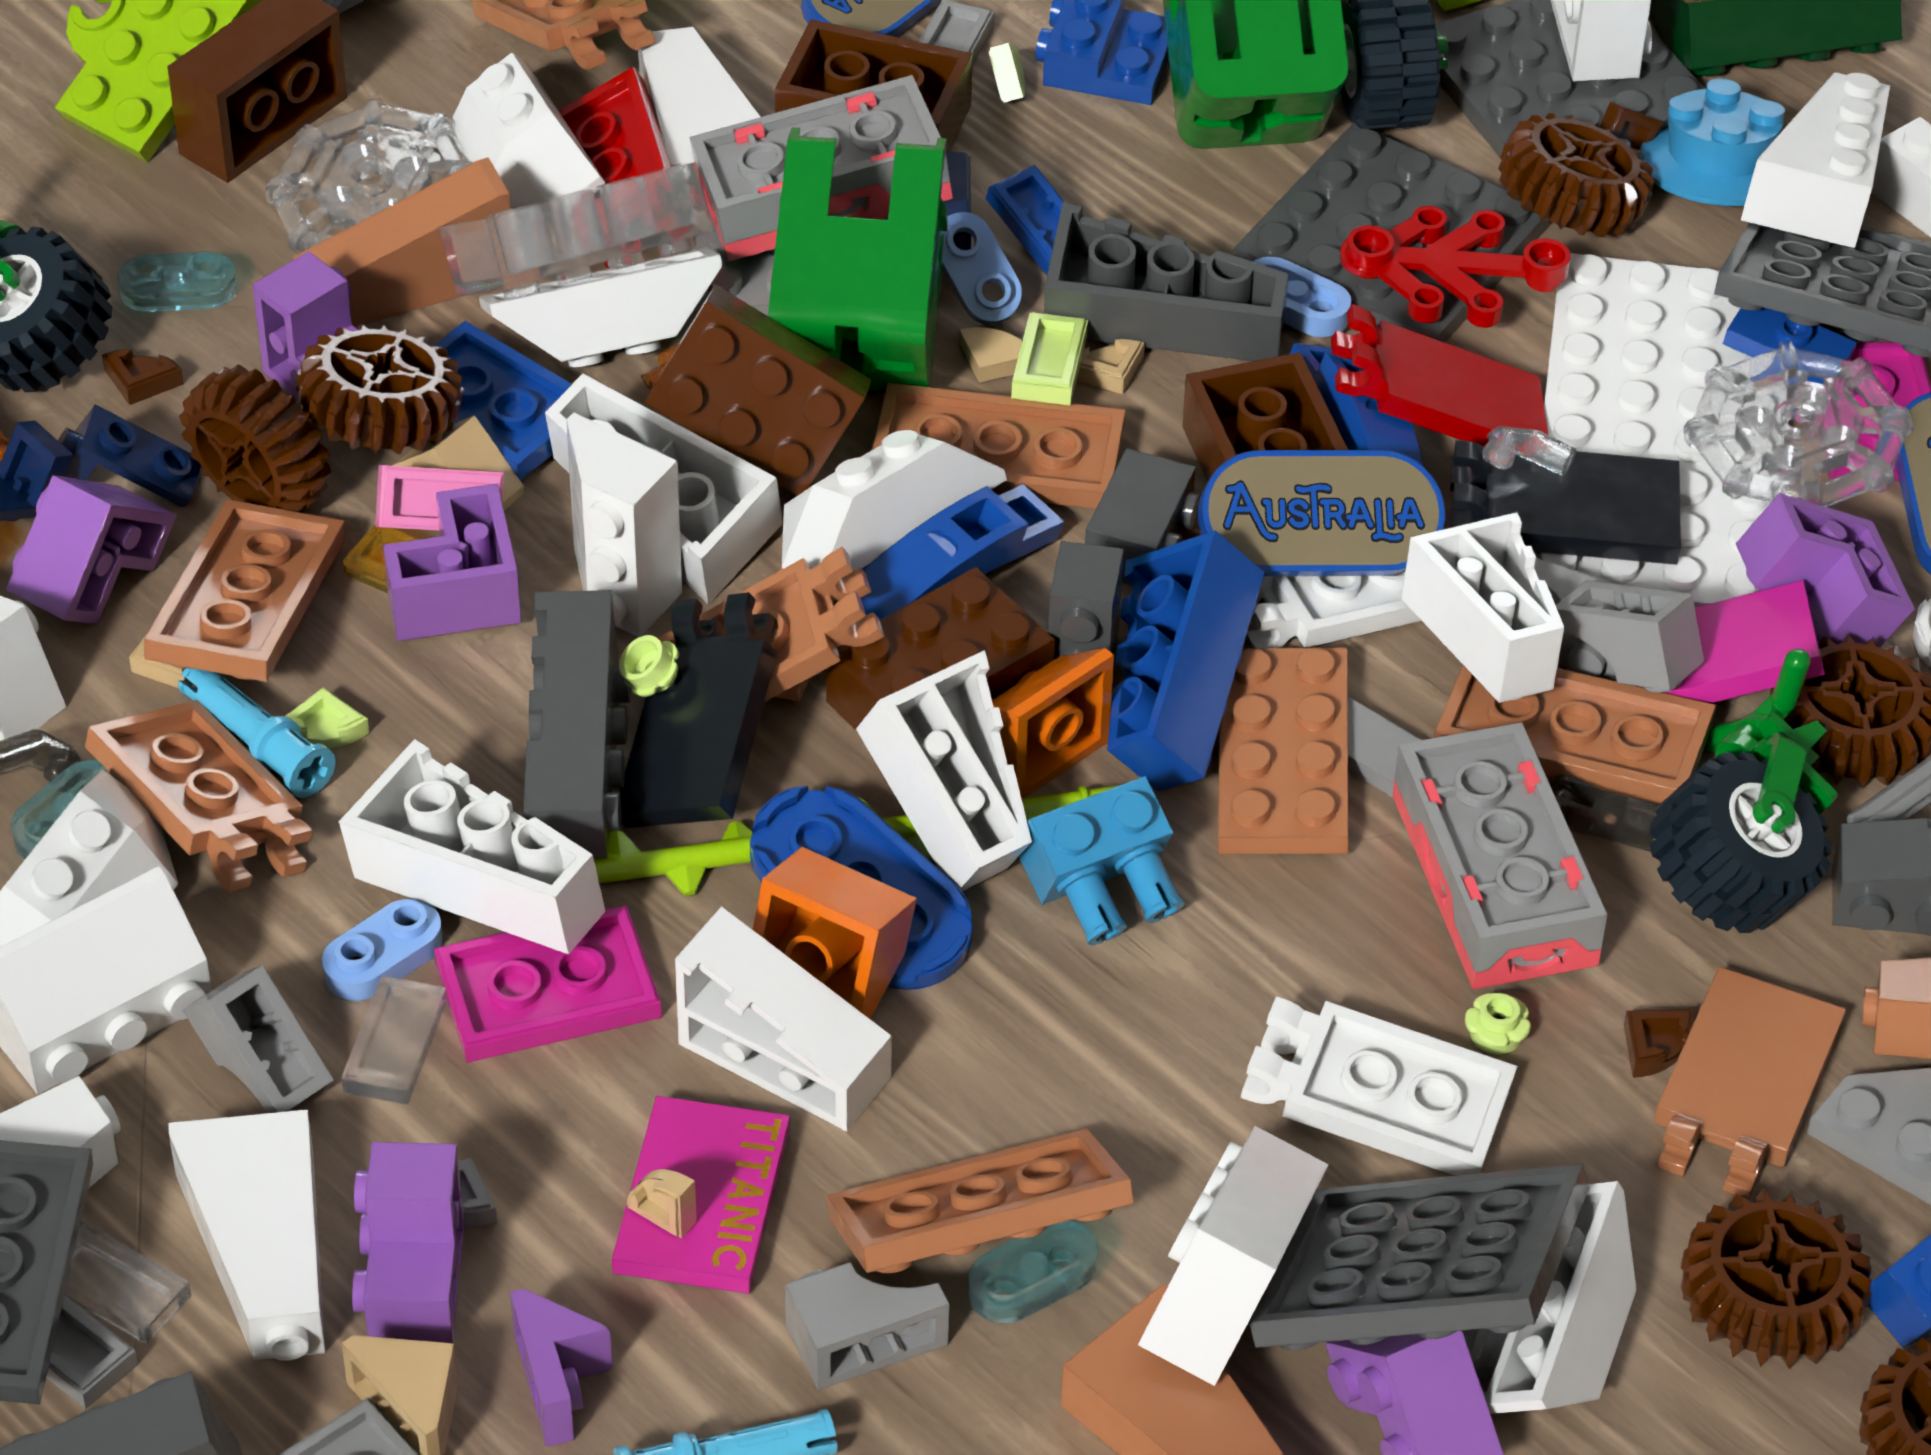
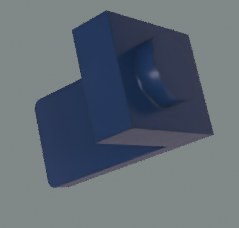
(132, 454)
(28, 468)

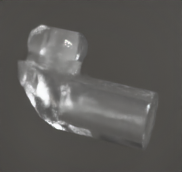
(1530, 444)

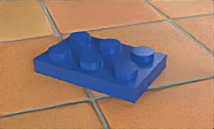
(505, 395)

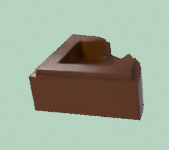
(1630, 125)
(141, 375)
(1656, 1038)

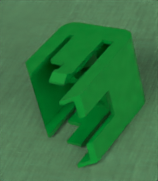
(1254, 69)
(862, 283)

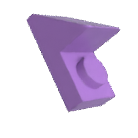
(555, 1352)

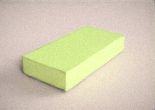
(1049, 359)

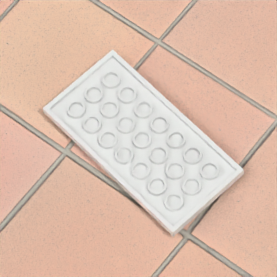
(1625, 382)

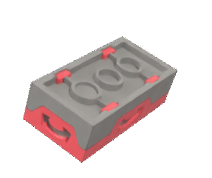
(746, 161)
(1498, 856)

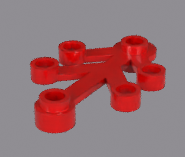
(1384, 254)

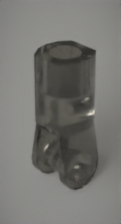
(1604, 812)

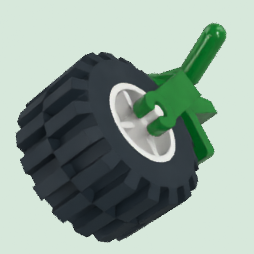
(1392, 63)
(48, 308)
(1748, 826)

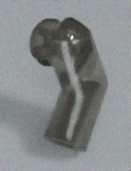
(38, 750)

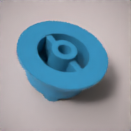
(1713, 143)

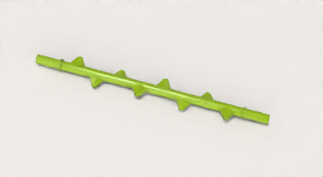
(688, 863)

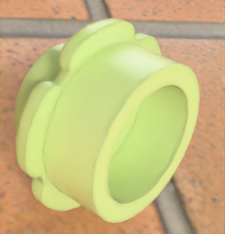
(649, 665)
(1497, 1023)

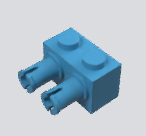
(1095, 842)

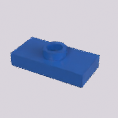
(1029, 210)
(1763, 330)

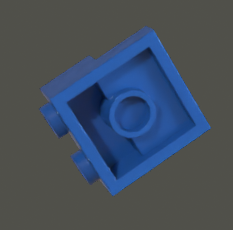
(1103, 50)

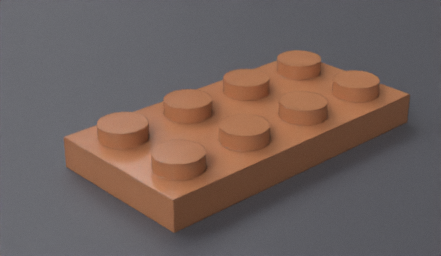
(1050, 448)
(245, 590)
(1595, 730)
(1285, 754)
(979, 1201)

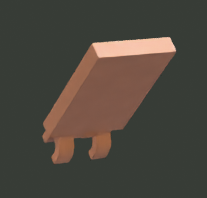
(569, 24)
(806, 619)
(203, 789)
(1746, 1076)

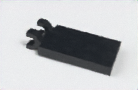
(1597, 509)
(702, 728)

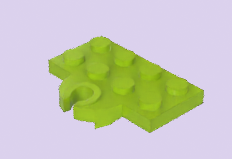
(126, 54)

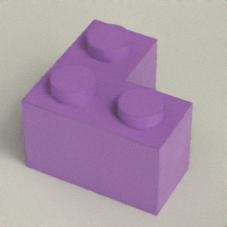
(294, 310)
(82, 542)
(1840, 561)
(459, 578)
(412, 1241)
(1418, 1391)

